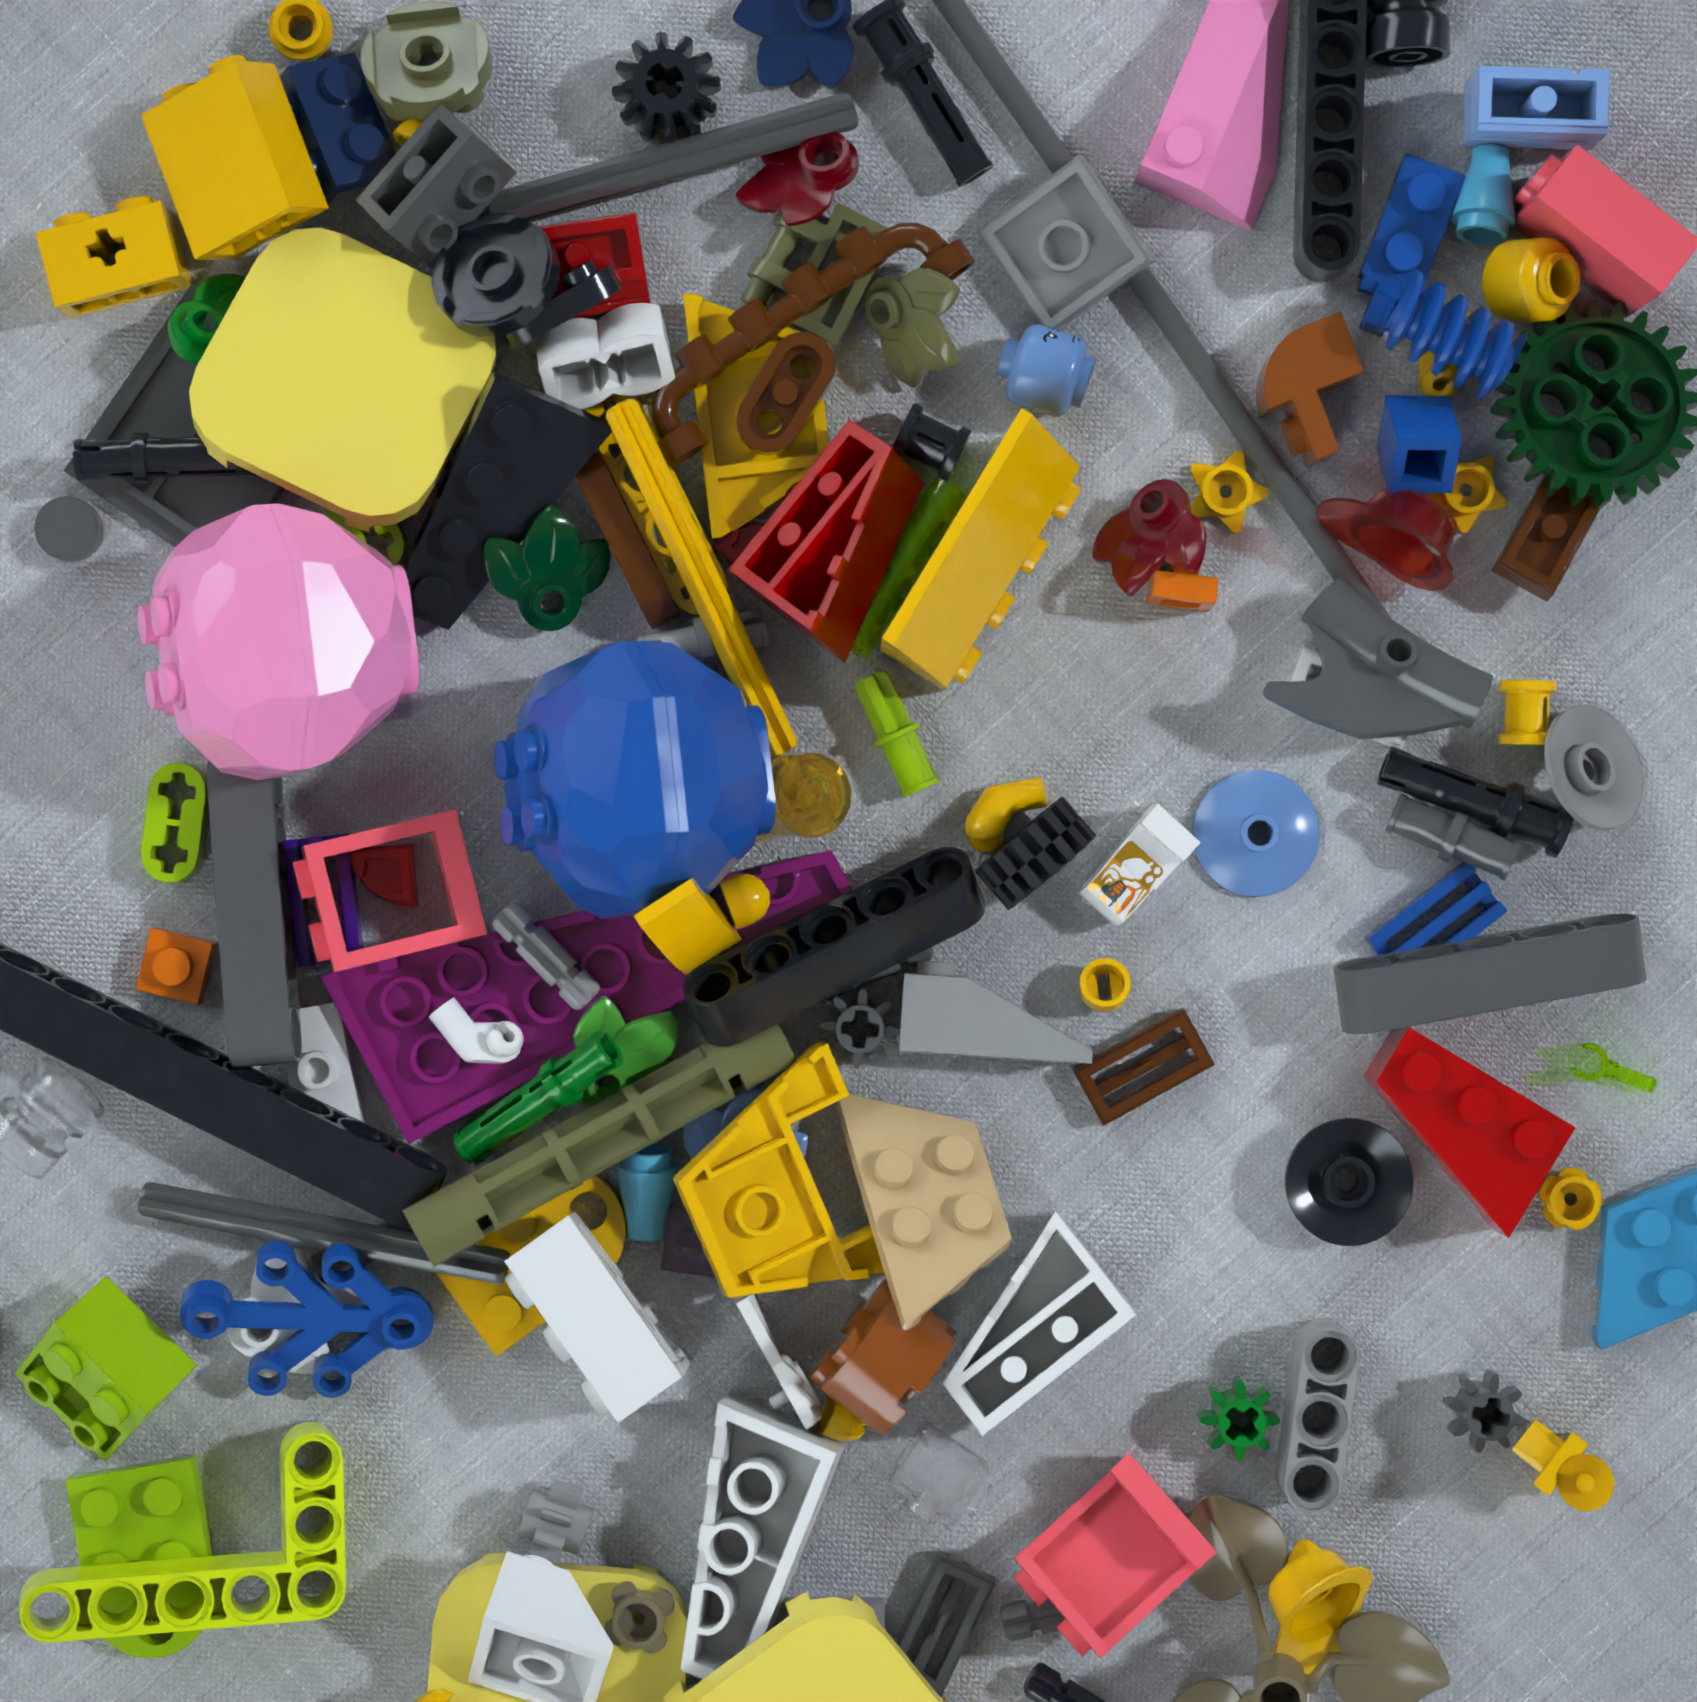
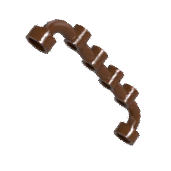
(757, 325)

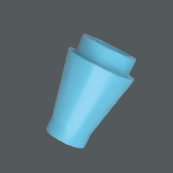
(1486, 198)
(646, 1191)

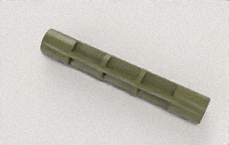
(593, 1142)

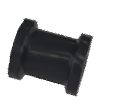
(942, 460)

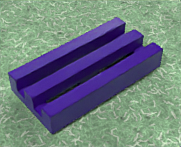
(300, 907)

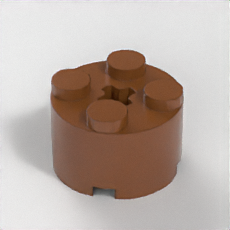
(881, 1362)

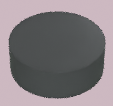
(68, 529)

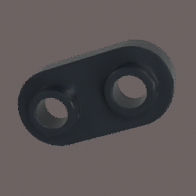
(582, 289)

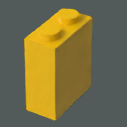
(233, 159)

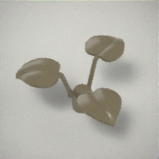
(1379, 1652)

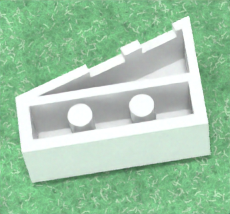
(594, 1318)
(1038, 1328)

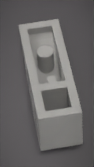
(965, 1018)

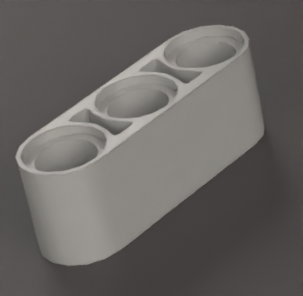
(1328, 1444)

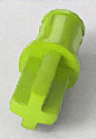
(896, 733)

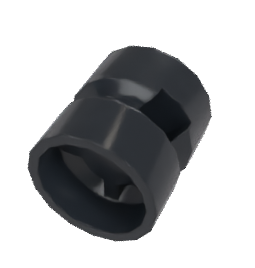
(1407, 33)

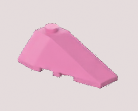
(1224, 113)

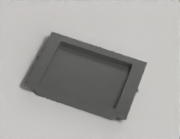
(158, 403)

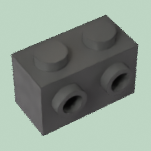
(435, 185)

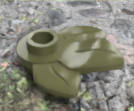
(909, 324)

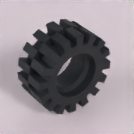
(1035, 853)

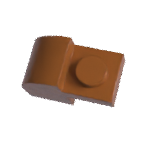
(1294, 376)

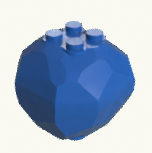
(635, 776)

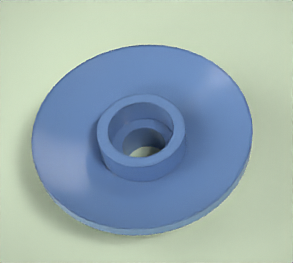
(1223, 827)

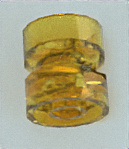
(809, 795)

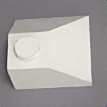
(540, 1636)

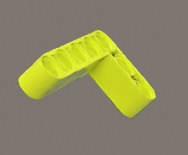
(213, 1574)

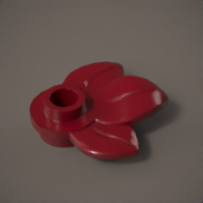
(802, 178)
(1145, 537)

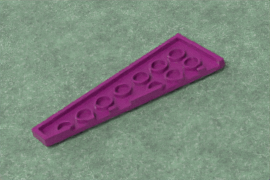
(425, 1078)

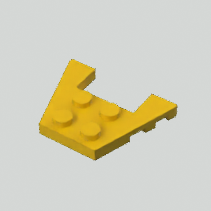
(758, 1199)

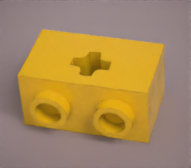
(145, 269)

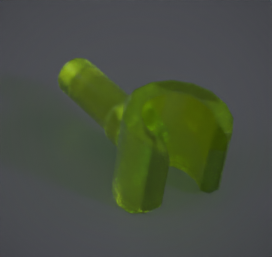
(1614, 1071)

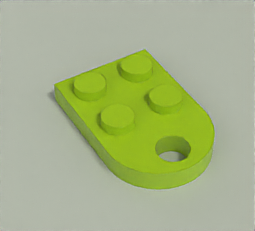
(142, 1516)

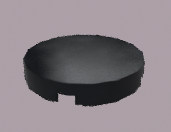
(496, 275)

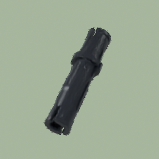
(147, 459)

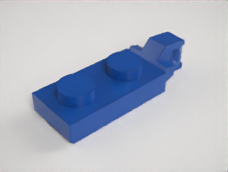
(1406, 233)

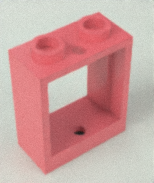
(455, 876)

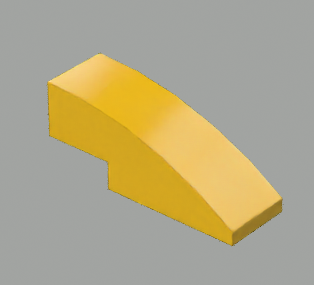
(688, 926)

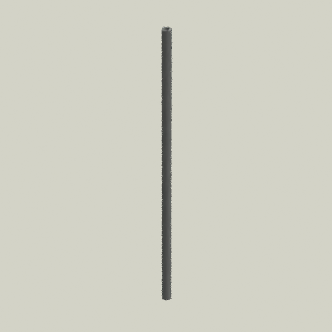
(1164, 313)

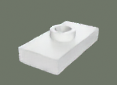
(326, 1061)

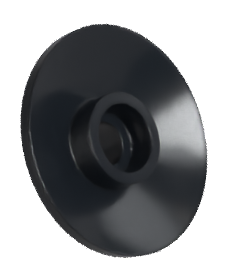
(1375, 1200)

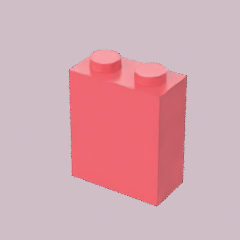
(1615, 234)

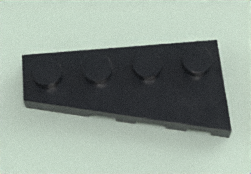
(504, 473)

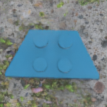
(1647, 1260)

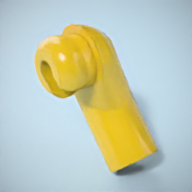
(996, 807)

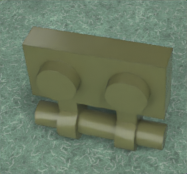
(768, 272)

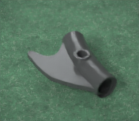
(1378, 674)

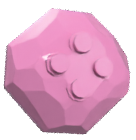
(278, 640)

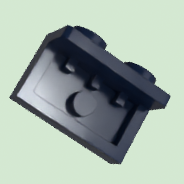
(338, 122)

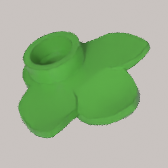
(643, 1044)

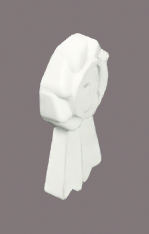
(788, 1373)

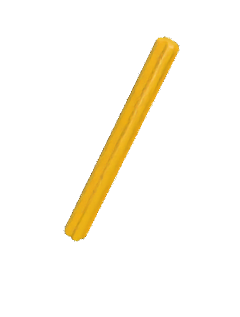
(697, 569)

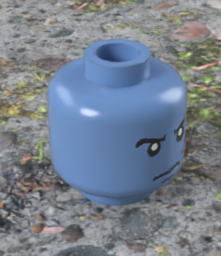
(1046, 370)

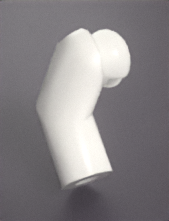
(477, 1040)

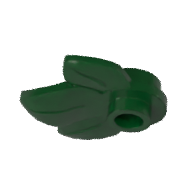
(547, 562)

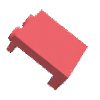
(1112, 1558)

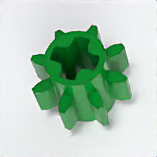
(1234, 1434)

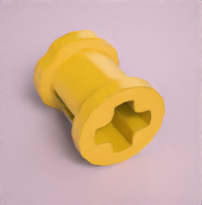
(1526, 711)

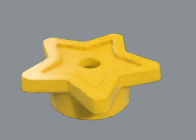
(1243, 491)
(1482, 496)

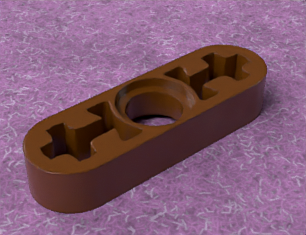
(626, 542)

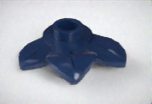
(798, 42)

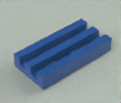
(1478, 892)

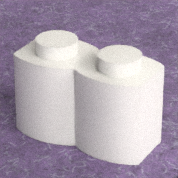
(617, 354)

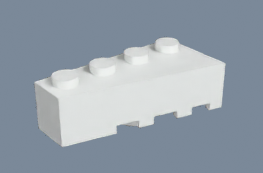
(757, 1517)

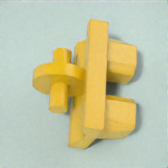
(1581, 1478)

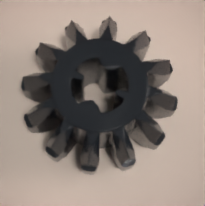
(675, 68)

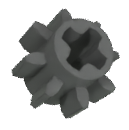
(872, 1040)
(1491, 1426)

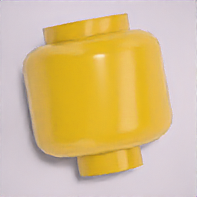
(1530, 280)

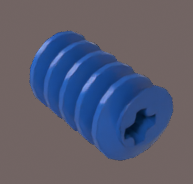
(1451, 335)

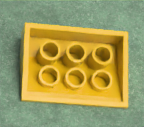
(982, 553)

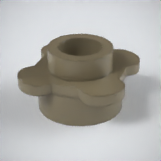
(649, 1633)

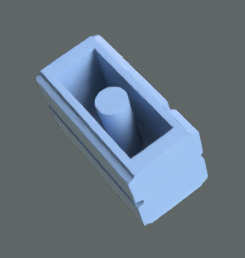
(1536, 107)

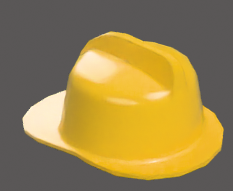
(1313, 1600)

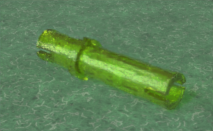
(916, 545)

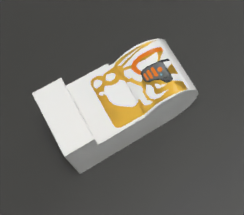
(1138, 864)

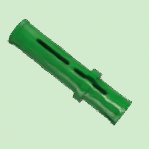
(556, 1085)

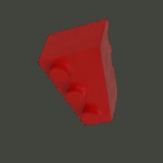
(833, 539)
(1471, 1124)

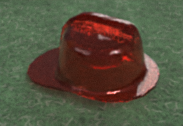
(1399, 532)

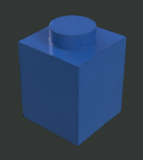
(1419, 443)

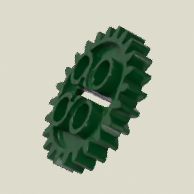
(1632, 364)

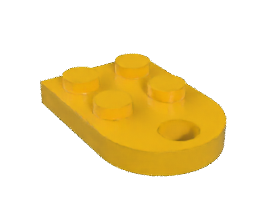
(493, 1306)

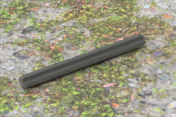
(677, 159)
(314, 1231)

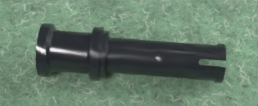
(909, 65)
(1504, 809)

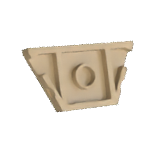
(924, 1199)

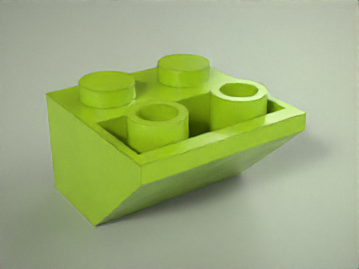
(104, 1368)

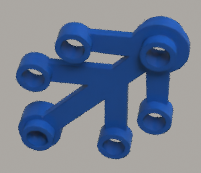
(316, 1317)

